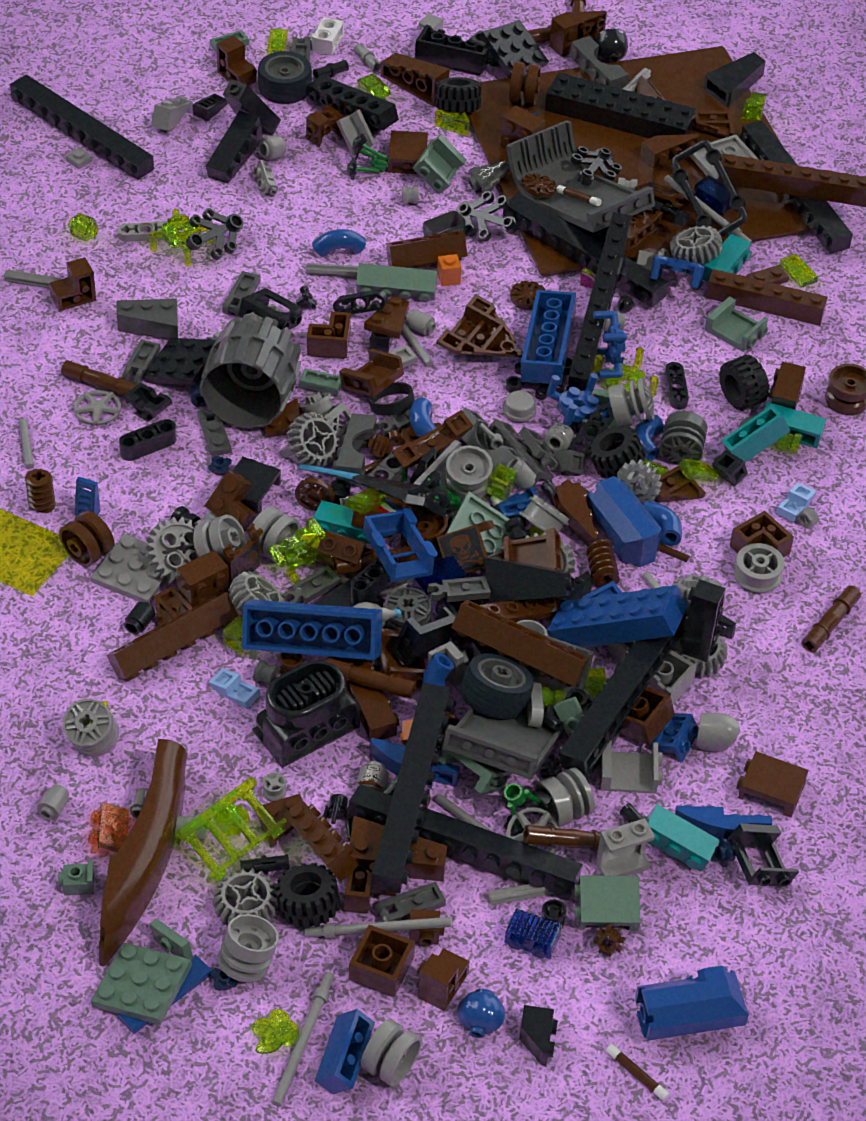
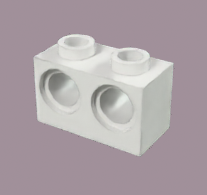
(327, 36)

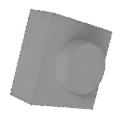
(79, 158)
(406, 354)

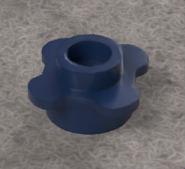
(219, 465)
(724, 853)
(222, 984)

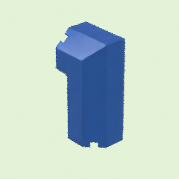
(625, 521)
(691, 1004)

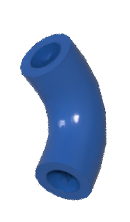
(339, 239)
(420, 417)
(647, 431)
(667, 520)
(438, 670)

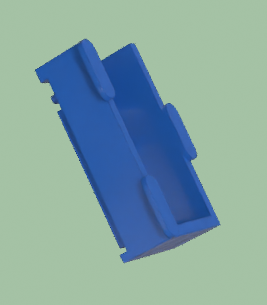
(396, 523)

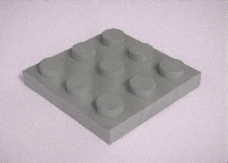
(727, 145)
(128, 571)

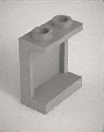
(623, 849)

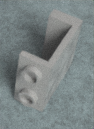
(630, 771)

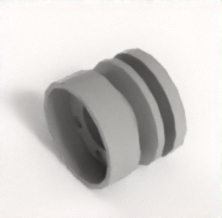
(631, 402)
(97, 737)
(569, 795)
(248, 948)

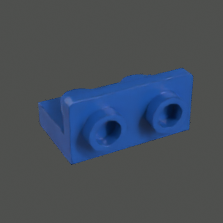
(678, 735)

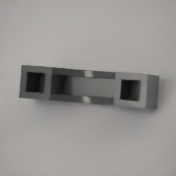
(585, 54)
(356, 436)
(477, 437)

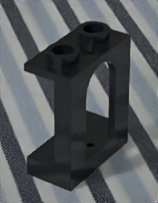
(259, 302)
(764, 837)

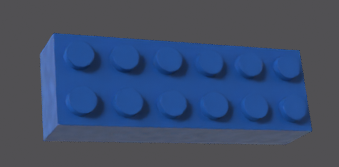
(548, 336)
(619, 617)
(312, 629)

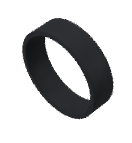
(396, 407)

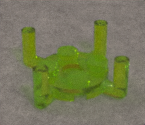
(173, 237)
(629, 373)
(299, 549)

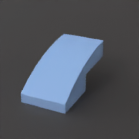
(796, 501)
(232, 687)

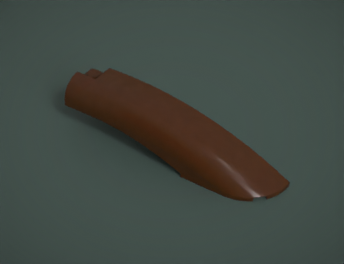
(145, 853)

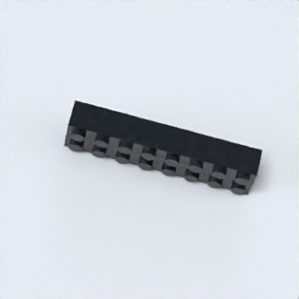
(617, 108)

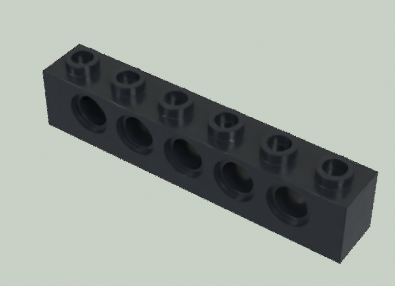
(348, 99)

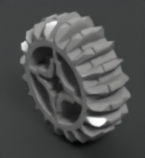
(696, 244)
(308, 428)
(252, 586)
(715, 661)
(242, 891)

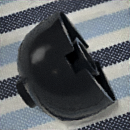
(612, 45)

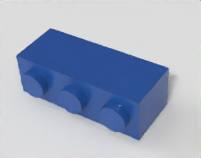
(344, 1051)

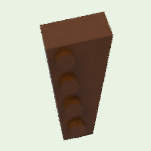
(414, 75)
(428, 859)

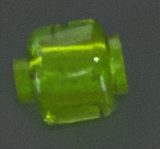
(83, 227)

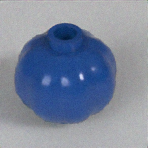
(481, 1012)

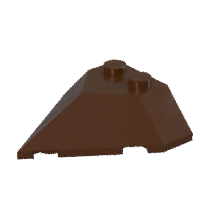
(480, 332)

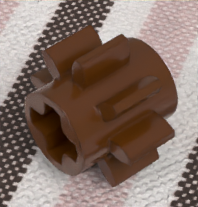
(380, 446)
(614, 935)

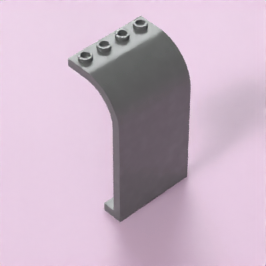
(550, 155)
(511, 742)

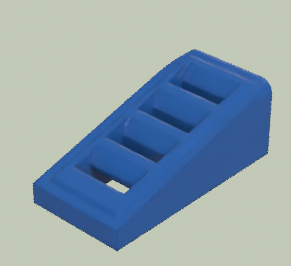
(86, 499)

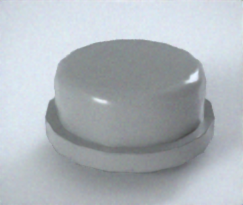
(317, 403)
(519, 406)

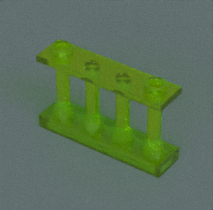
(227, 806)

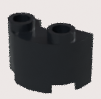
(147, 402)

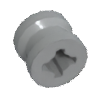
(410, 195)
(272, 781)

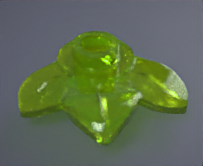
(272, 1031)

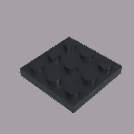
(512, 44)
(179, 362)

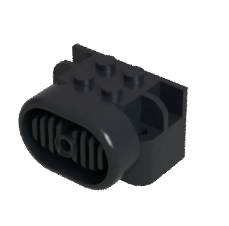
(306, 711)

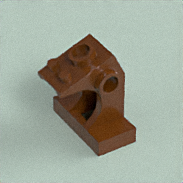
(321, 124)

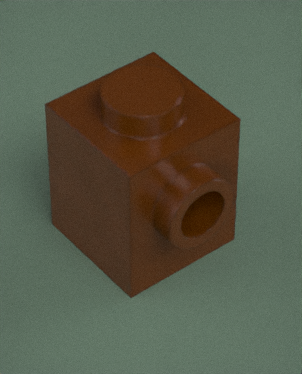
(425, 936)

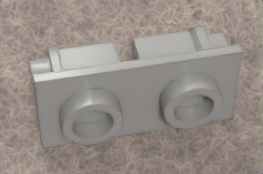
(265, 180)

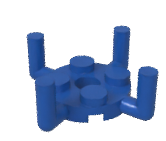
(663, 262)
(615, 342)
(574, 397)

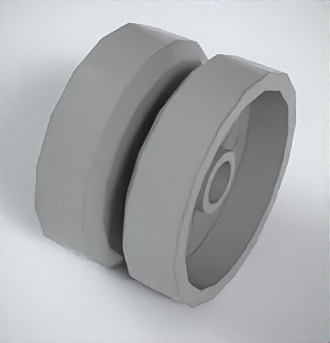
(468, 471)
(275, 529)
(217, 535)
(391, 1052)

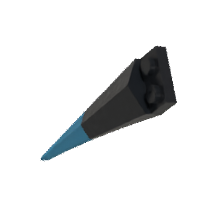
(406, 492)

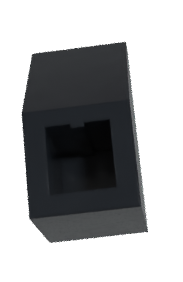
(536, 1031)

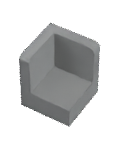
(434, 21)
(645, 258)

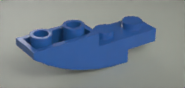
(392, 755)
(714, 822)

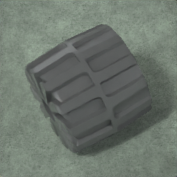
(250, 372)

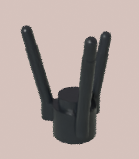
(337, 809)

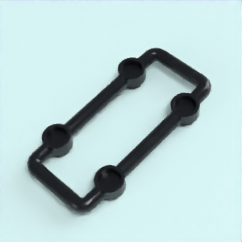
(714, 158)

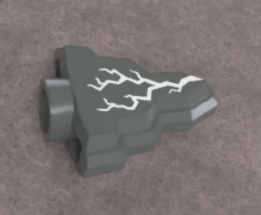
(487, 176)

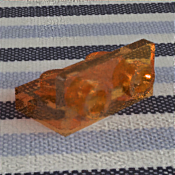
(109, 827)

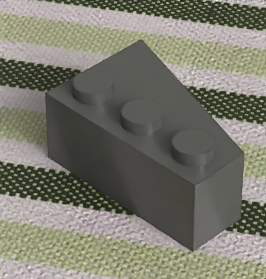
(148, 317)

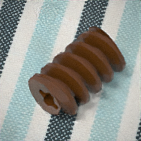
(40, 490)
(602, 563)

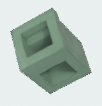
(77, 879)

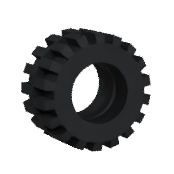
(458, 95)
(744, 382)
(615, 448)
(307, 895)

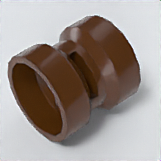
(289, 661)

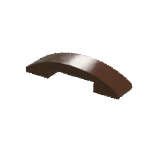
(439, 438)

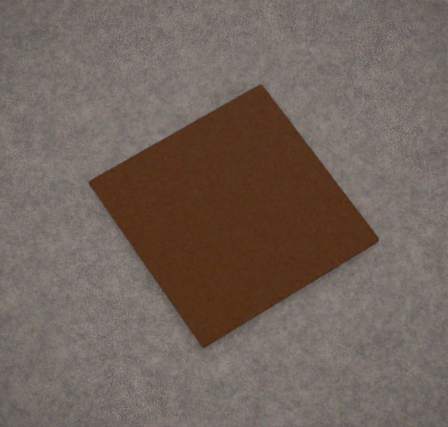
(679, 80)

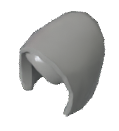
(717, 732)

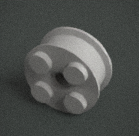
(544, 515)
(759, 567)

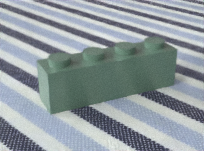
(397, 281)

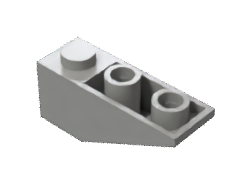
(170, 112)

